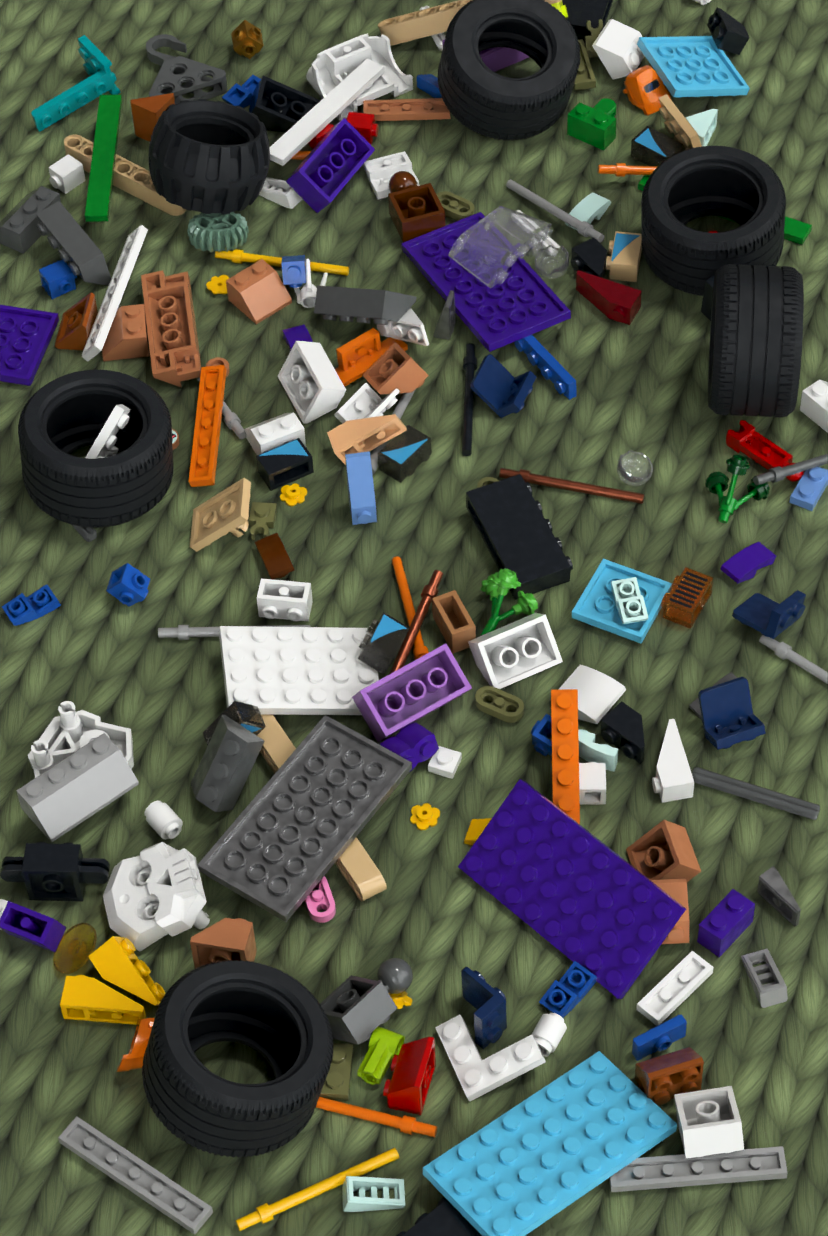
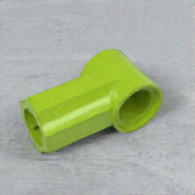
(382, 1048)

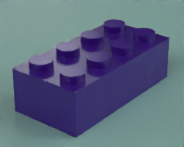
(330, 165)

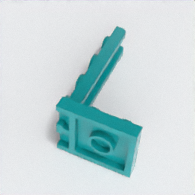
(98, 83)

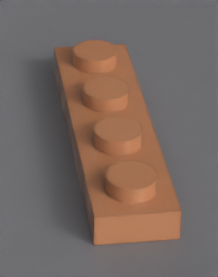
(407, 109)

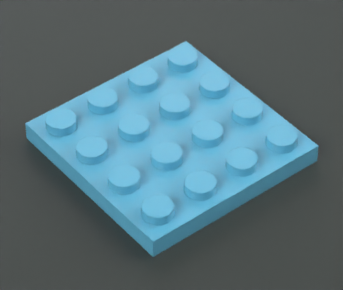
(692, 66)

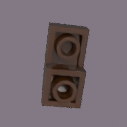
(274, 556)

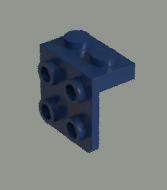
(499, 388)
(769, 616)
(729, 714)
(490, 1002)

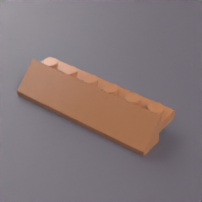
(171, 327)

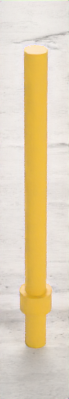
(239, 256)
(265, 1212)

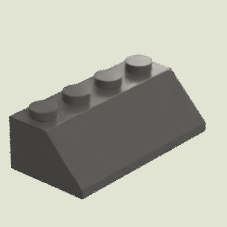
(73, 244)
(361, 304)

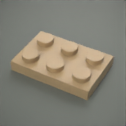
(677, 124)

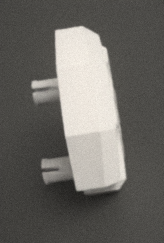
(70, 733)
(171, 890)

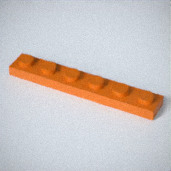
(207, 426)
(565, 751)

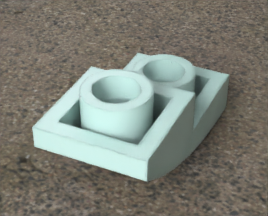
(589, 208)
(629, 600)
(596, 752)

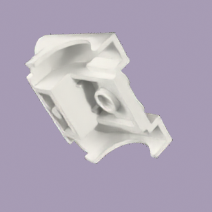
(339, 61)

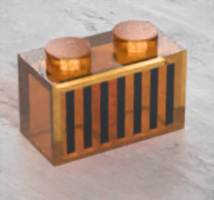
(687, 597)

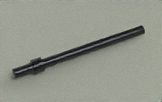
(469, 366)

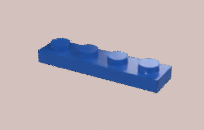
(549, 366)

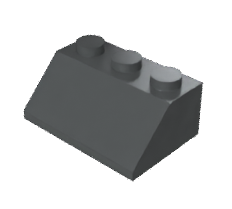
(19, 226)
(225, 765)

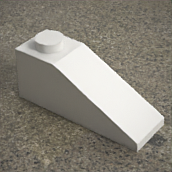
(673, 772)

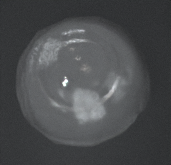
(552, 262)
(634, 468)

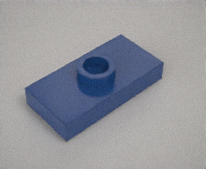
(659, 1037)

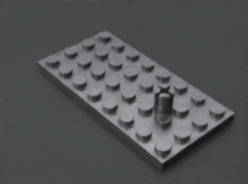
(304, 818)

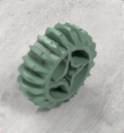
(217, 231)

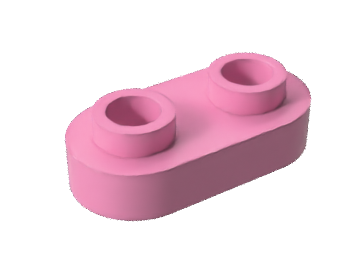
(320, 900)

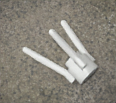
(307, 294)

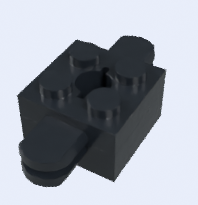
(55, 871)

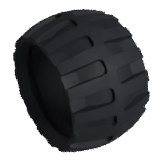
(209, 156)

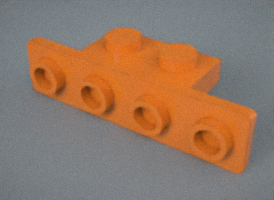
(361, 353)

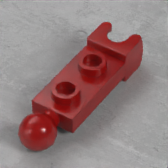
(759, 449)

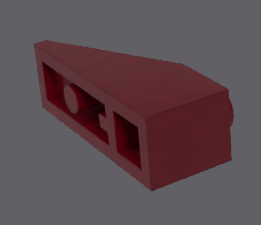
(611, 298)

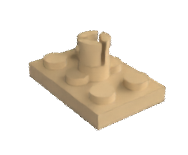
(221, 515)

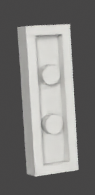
(674, 988)

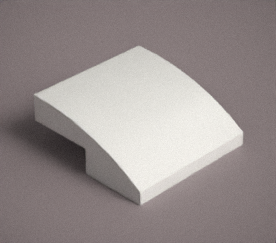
(383, 168)
(595, 692)

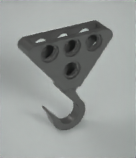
(180, 69)

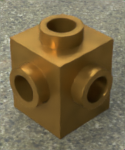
(247, 39)

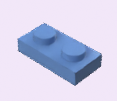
(810, 488)

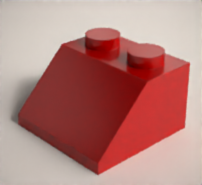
(411, 1076)

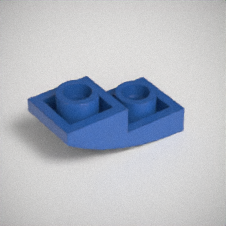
(25, 609)
(569, 991)

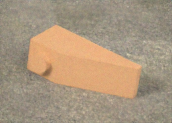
(364, 434)

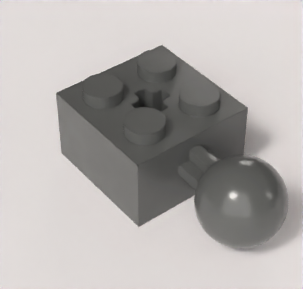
(364, 1003)

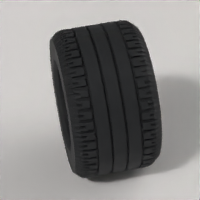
(500, 104)
(703, 184)
(755, 340)
(71, 416)
(245, 1006)

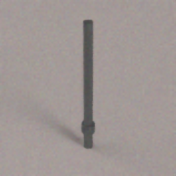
(777, 473)

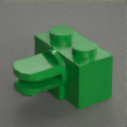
(593, 124)

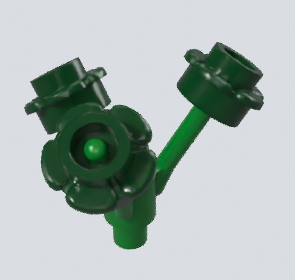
(718, 483)

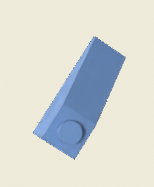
(360, 488)

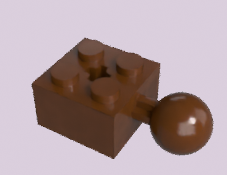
(413, 207)

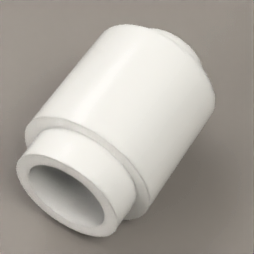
(163, 820)
(549, 1032)

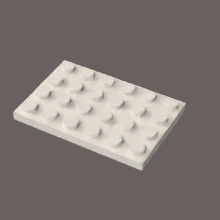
(294, 669)

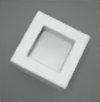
(445, 762)

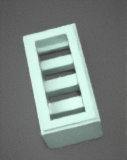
(372, 1203)

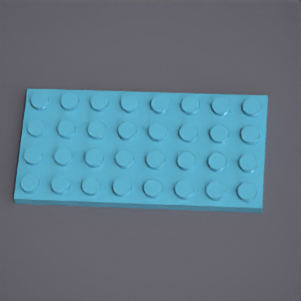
(549, 1149)

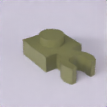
(589, 40)
(262, 518)

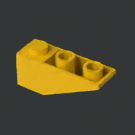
(121, 967)

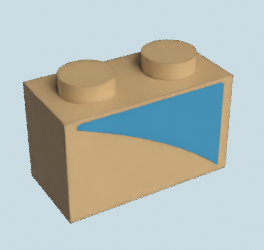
(625, 256)

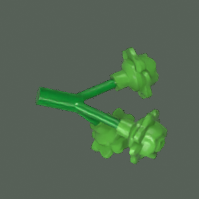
(497, 587)

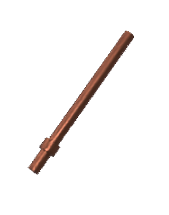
(573, 486)
(429, 592)

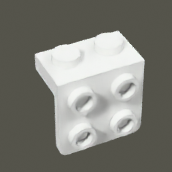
(365, 404)

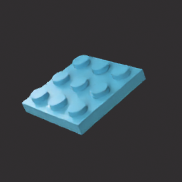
(598, 604)

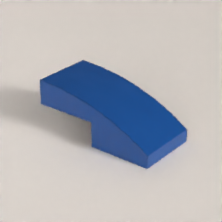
(243, 94)

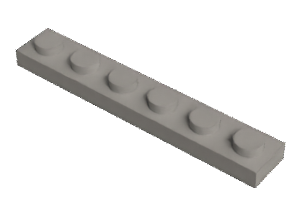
(710, 1169)
(136, 1175)

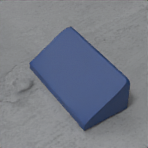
(429, 84)

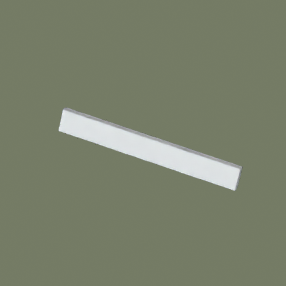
(325, 111)
(114, 293)

